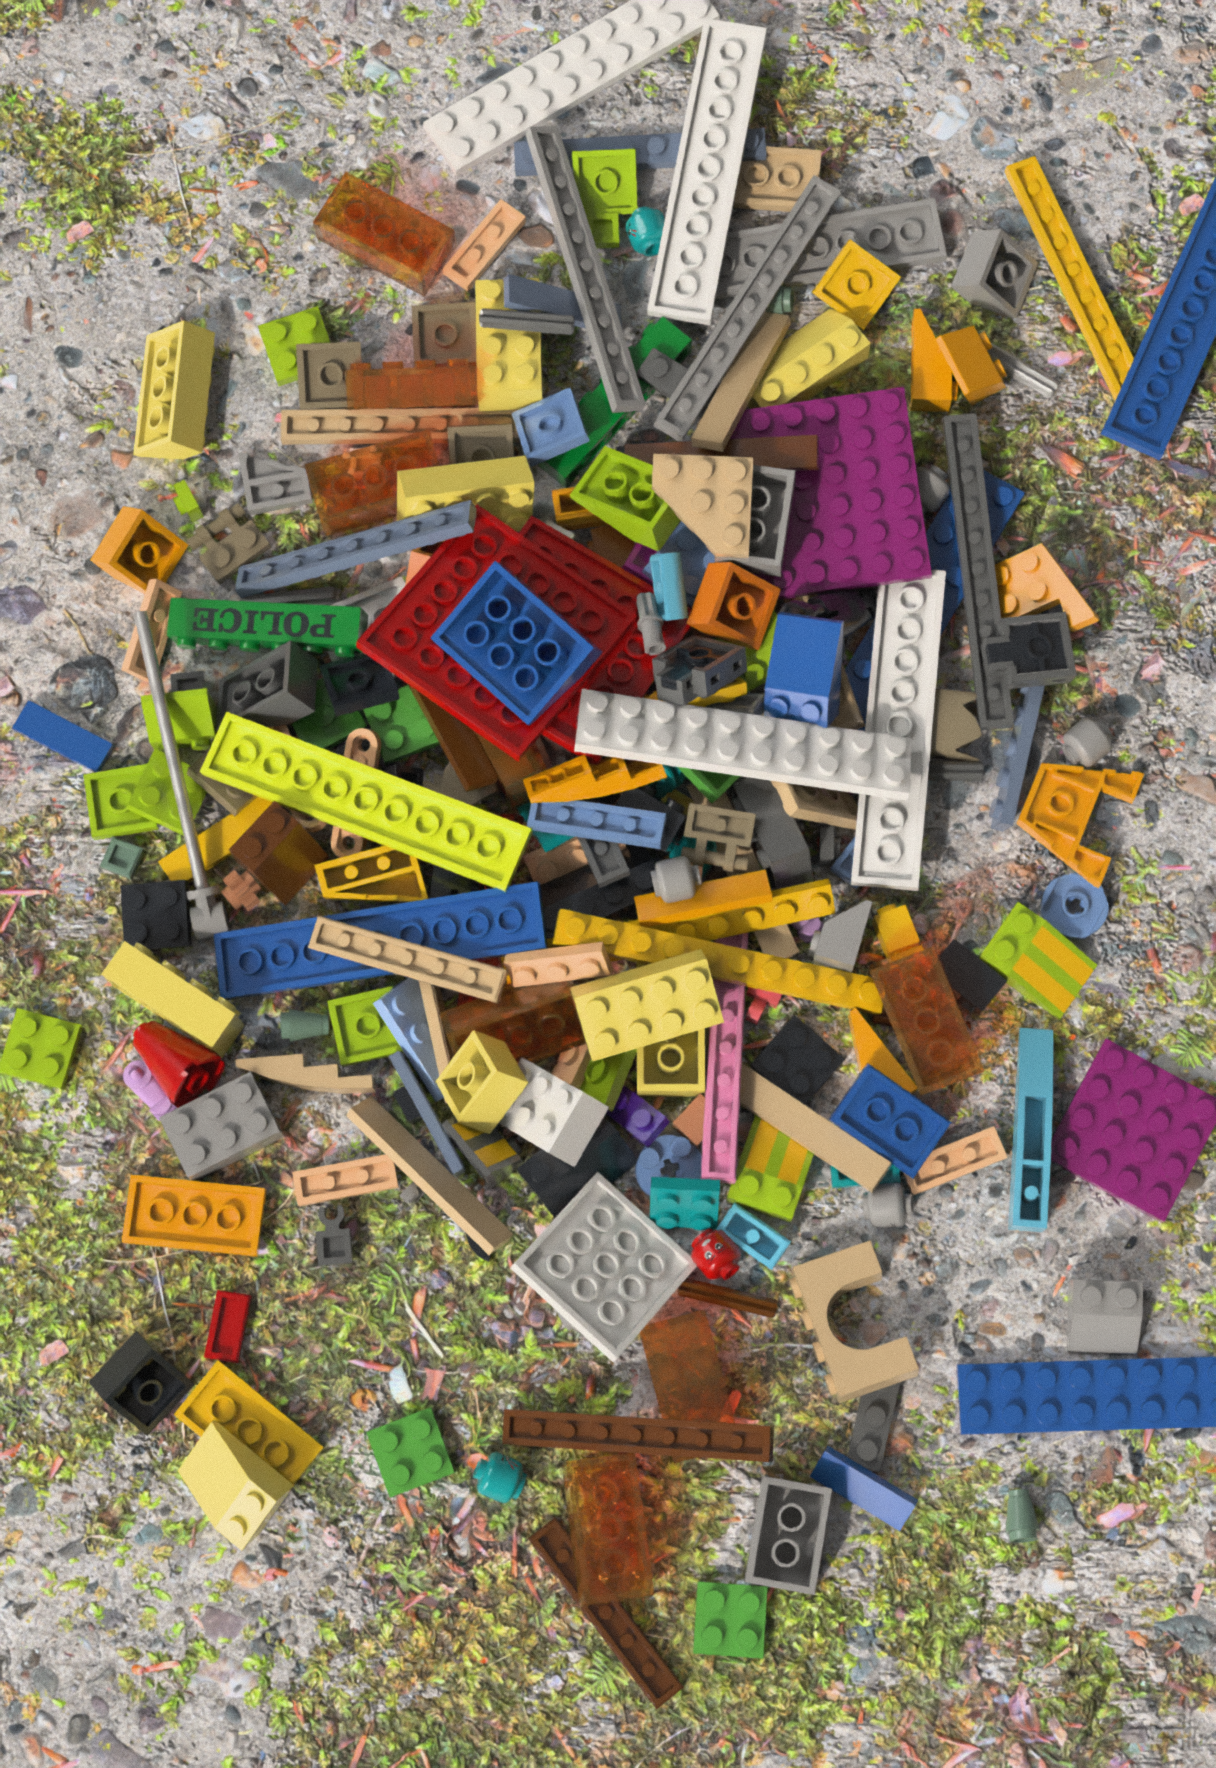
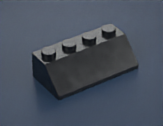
(581, 893)

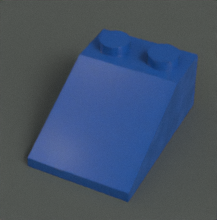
(805, 669)

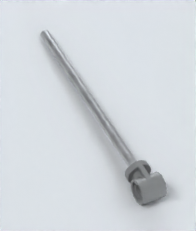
(208, 915)

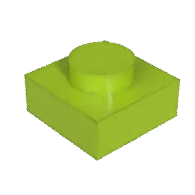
(604, 229)
(186, 502)

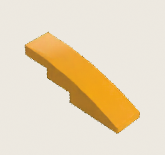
(582, 780)

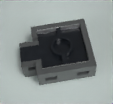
(1030, 651)
(697, 669)

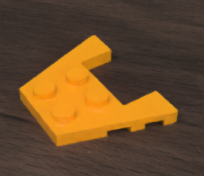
(1036, 583)
(1061, 807)

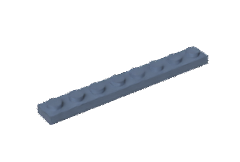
(652, 150)
(356, 549)
(1017, 751)

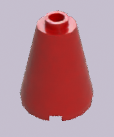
(177, 1062)

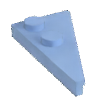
(406, 1019)

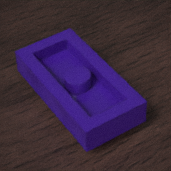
(637, 1117)

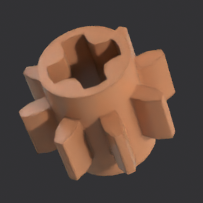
(241, 890)

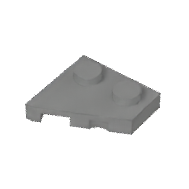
(272, 485)

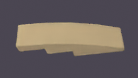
(293, 1072)

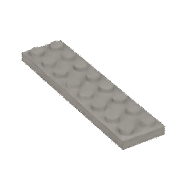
(893, 234)

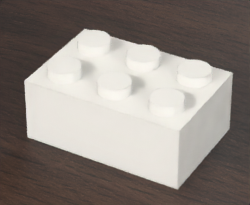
(554, 1114)

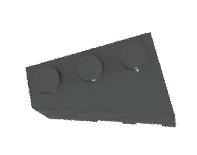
(775, 835)

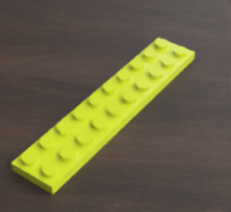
(366, 802)

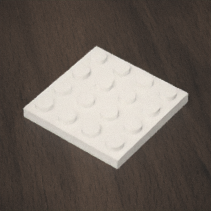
(604, 1266)

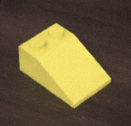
(233, 1485)

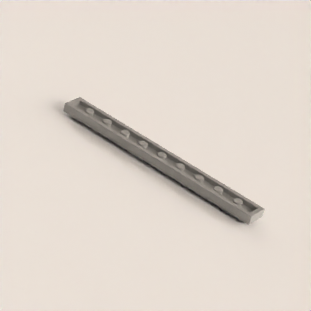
(585, 269)
(746, 309)

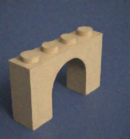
(849, 1369)

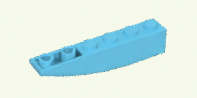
(1032, 1132)

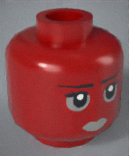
(716, 1254)

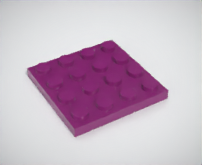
(1134, 1130)

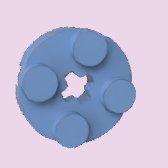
(1076, 925)
(665, 1147)

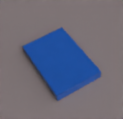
(889, 1120)

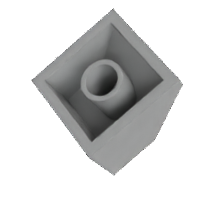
(994, 272)
(840, 938)
(1104, 1316)

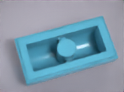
(669, 586)
(754, 1235)

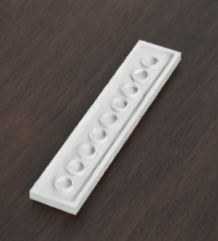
(563, 77)
(707, 172)
(903, 706)
(743, 744)

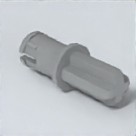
(650, 624)

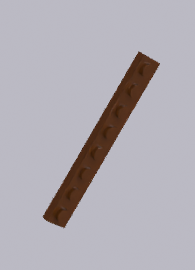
(639, 1435)

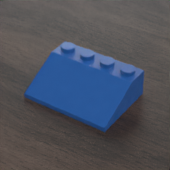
(515, 643)

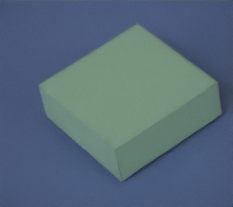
(122, 858)

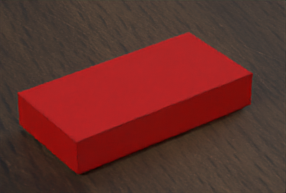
(228, 1326)

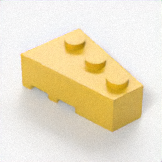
(373, 876)

